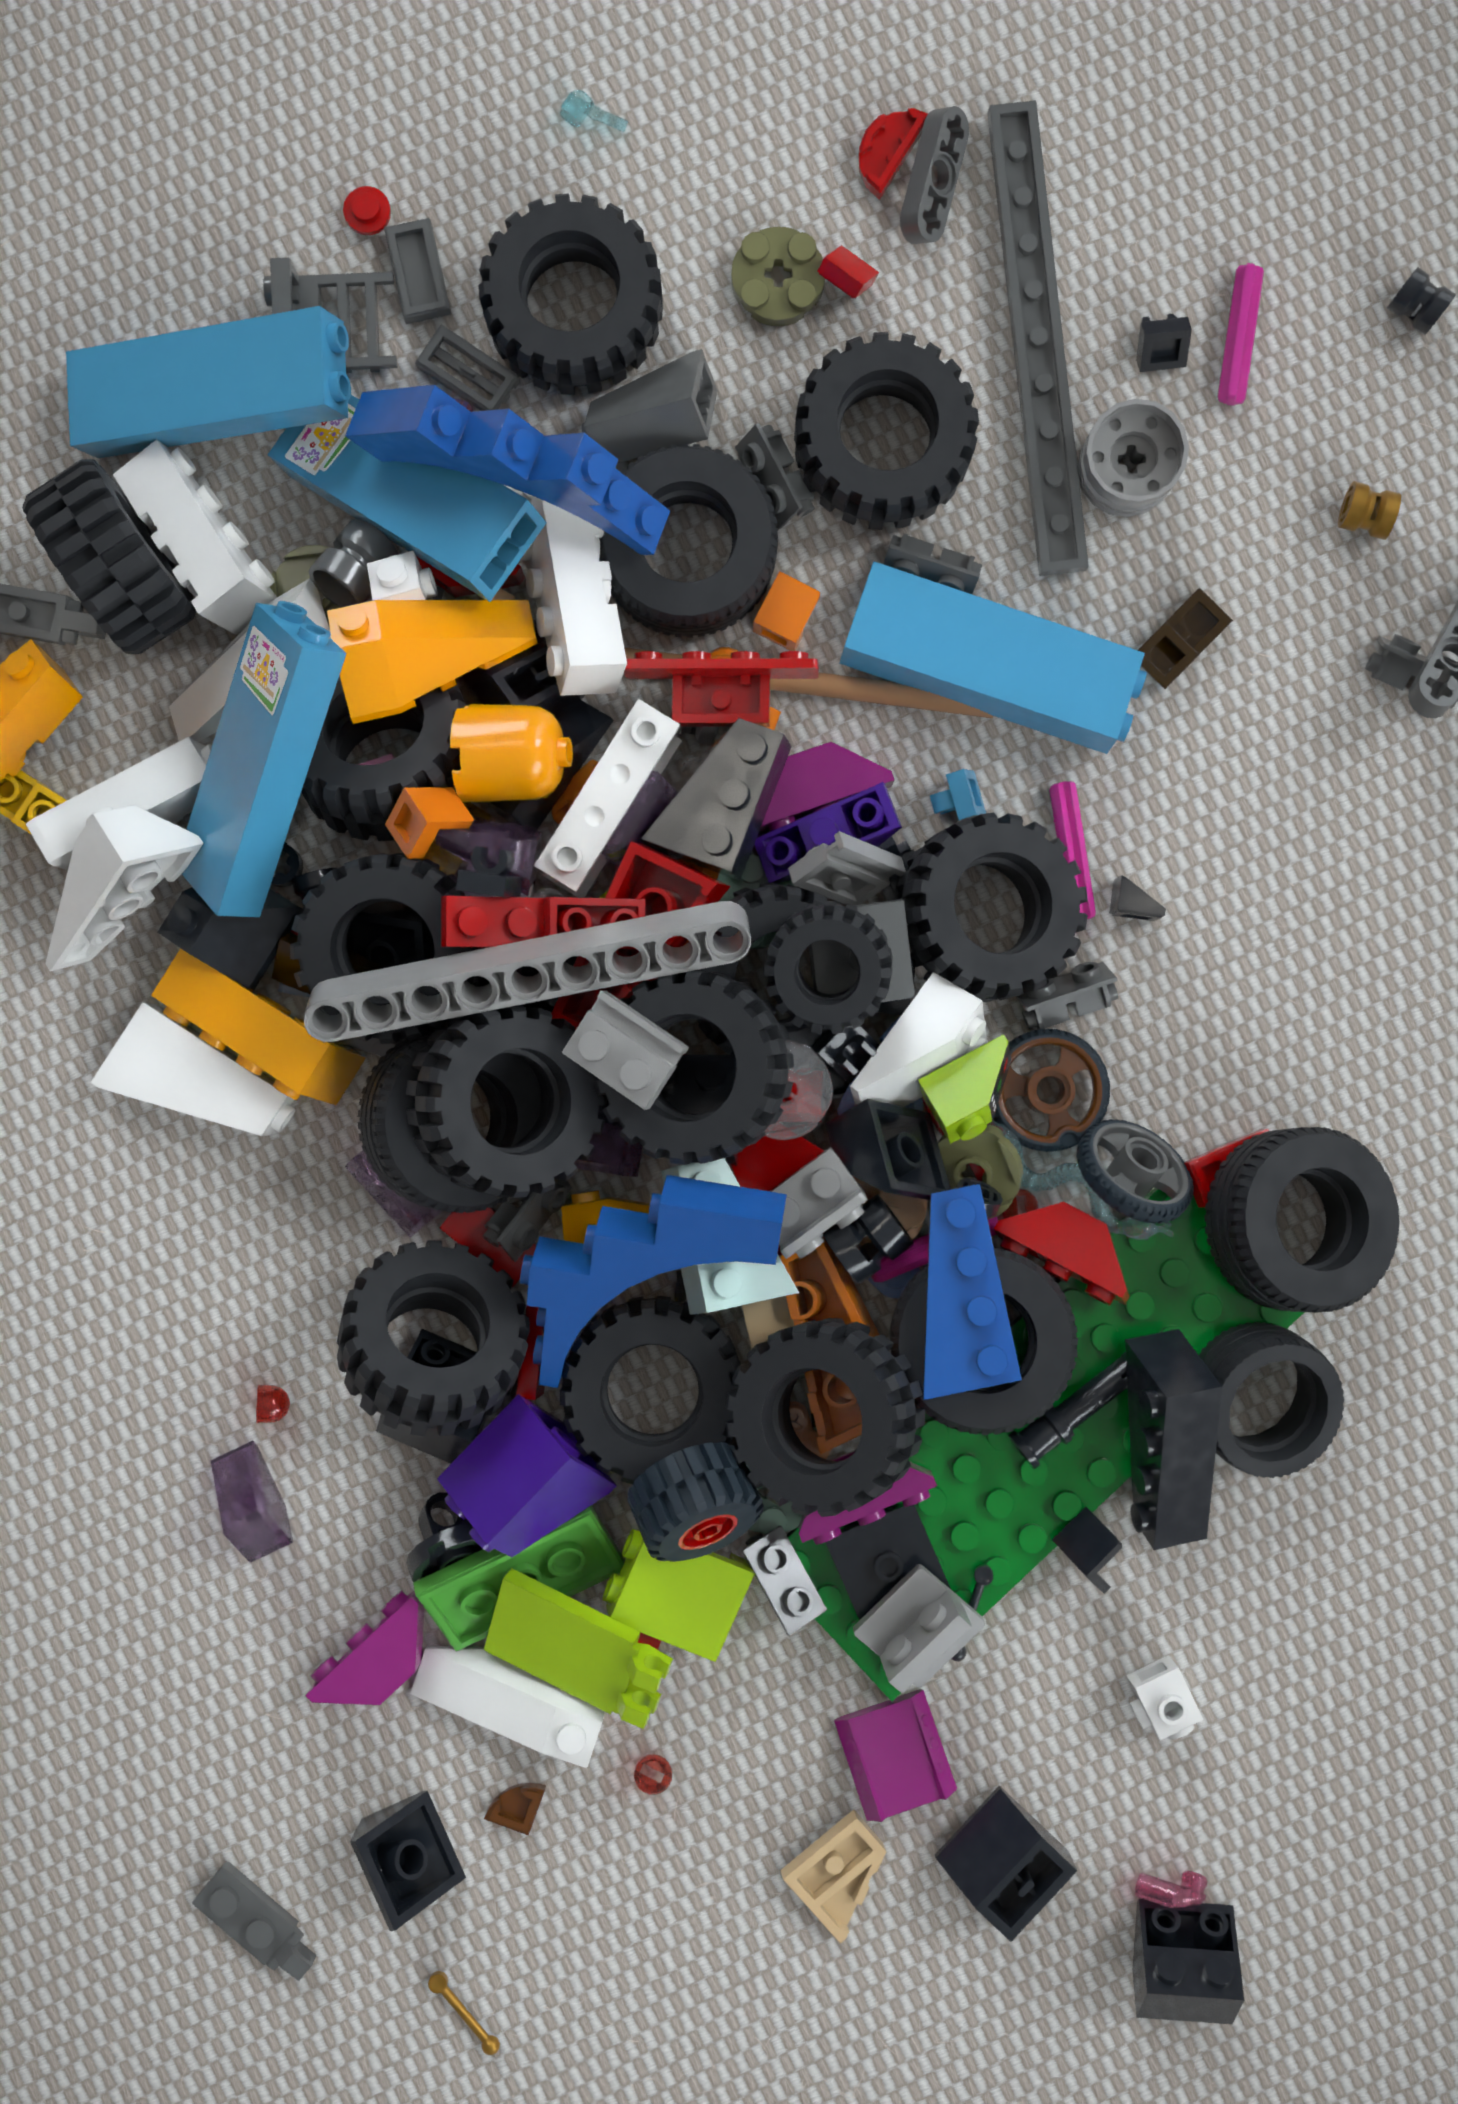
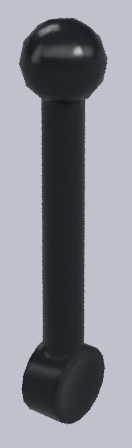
(983, 1576)

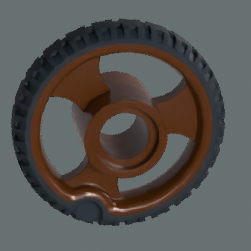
(1073, 1057)

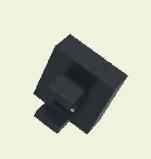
(1163, 343)
(487, 879)
(847, 1051)

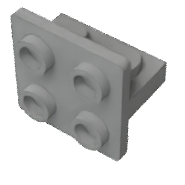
(816, 1200)
(917, 1628)

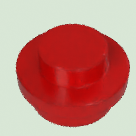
(367, 210)

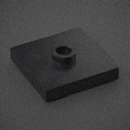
(881, 1554)

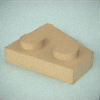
(836, 1872)

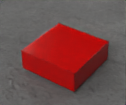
(847, 272)

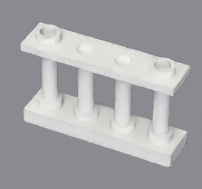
(575, 850)

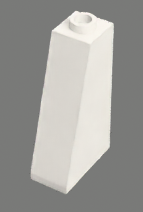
(160, 784)
(179, 1071)

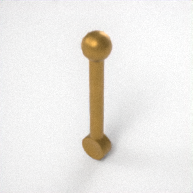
(438, 1984)

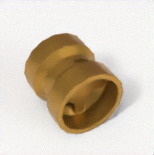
(1369, 510)

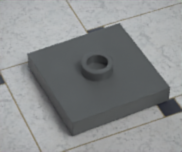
(837, 967)

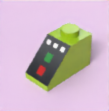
(968, 1090)

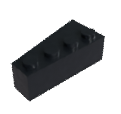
(1172, 1438)

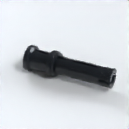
(1059, 1422)

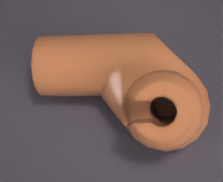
(804, 1429)

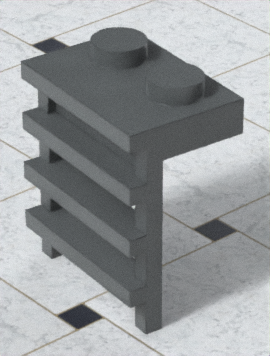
(290, 292)

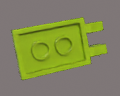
(576, 1649)

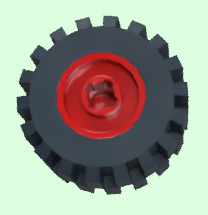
(694, 1502)

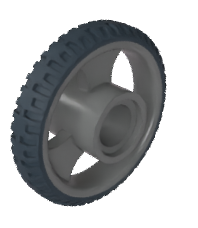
(1139, 1164)

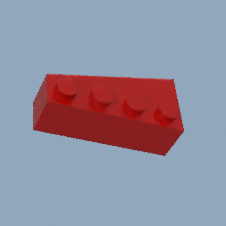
(665, 887)

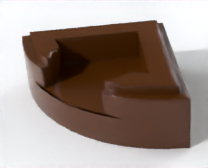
(516, 1807)

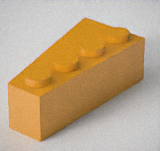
(32, 703)

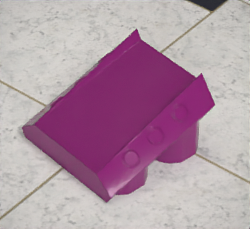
(895, 1756)

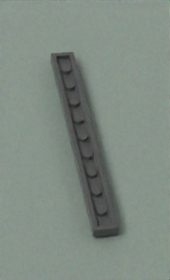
(1037, 338)

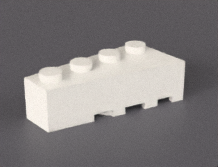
(195, 536)
(573, 604)

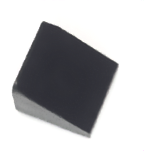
(1133, 902)

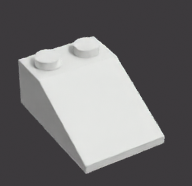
(931, 1032)

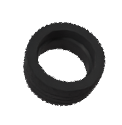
(1314, 1412)

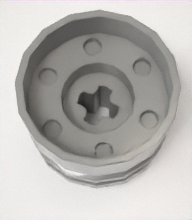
(1151, 439)

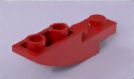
(505, 920)

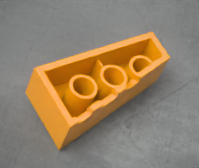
(255, 1030)

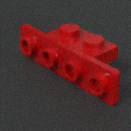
(721, 690)

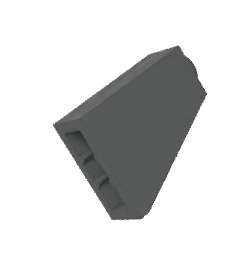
(655, 410)

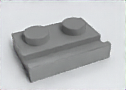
(846, 870)
(625, 1050)

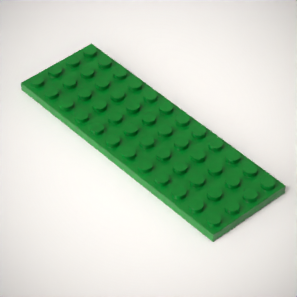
(987, 1495)

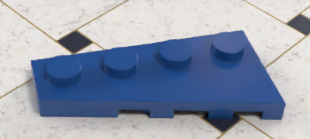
(966, 1312)

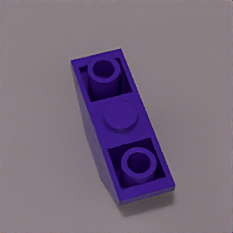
(864, 815)

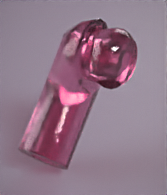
(1171, 1894)

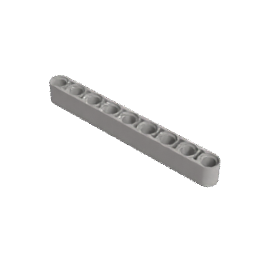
(509, 988)

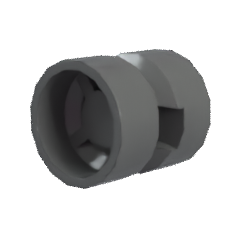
(343, 570)

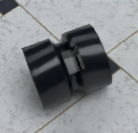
(882, 1228)

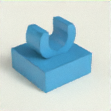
(962, 796)

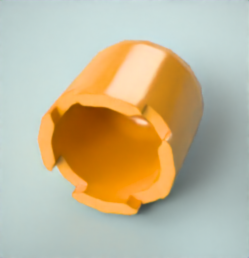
(508, 752)

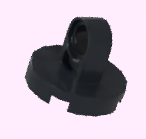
(441, 1543)

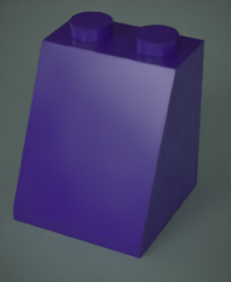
(521, 1479)

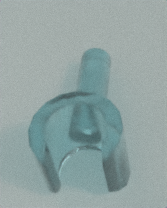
(580, 105)

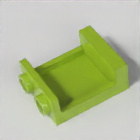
(678, 1601)

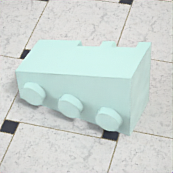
(728, 1283)

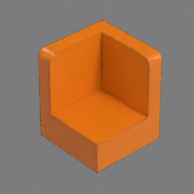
(786, 611)
(421, 814)

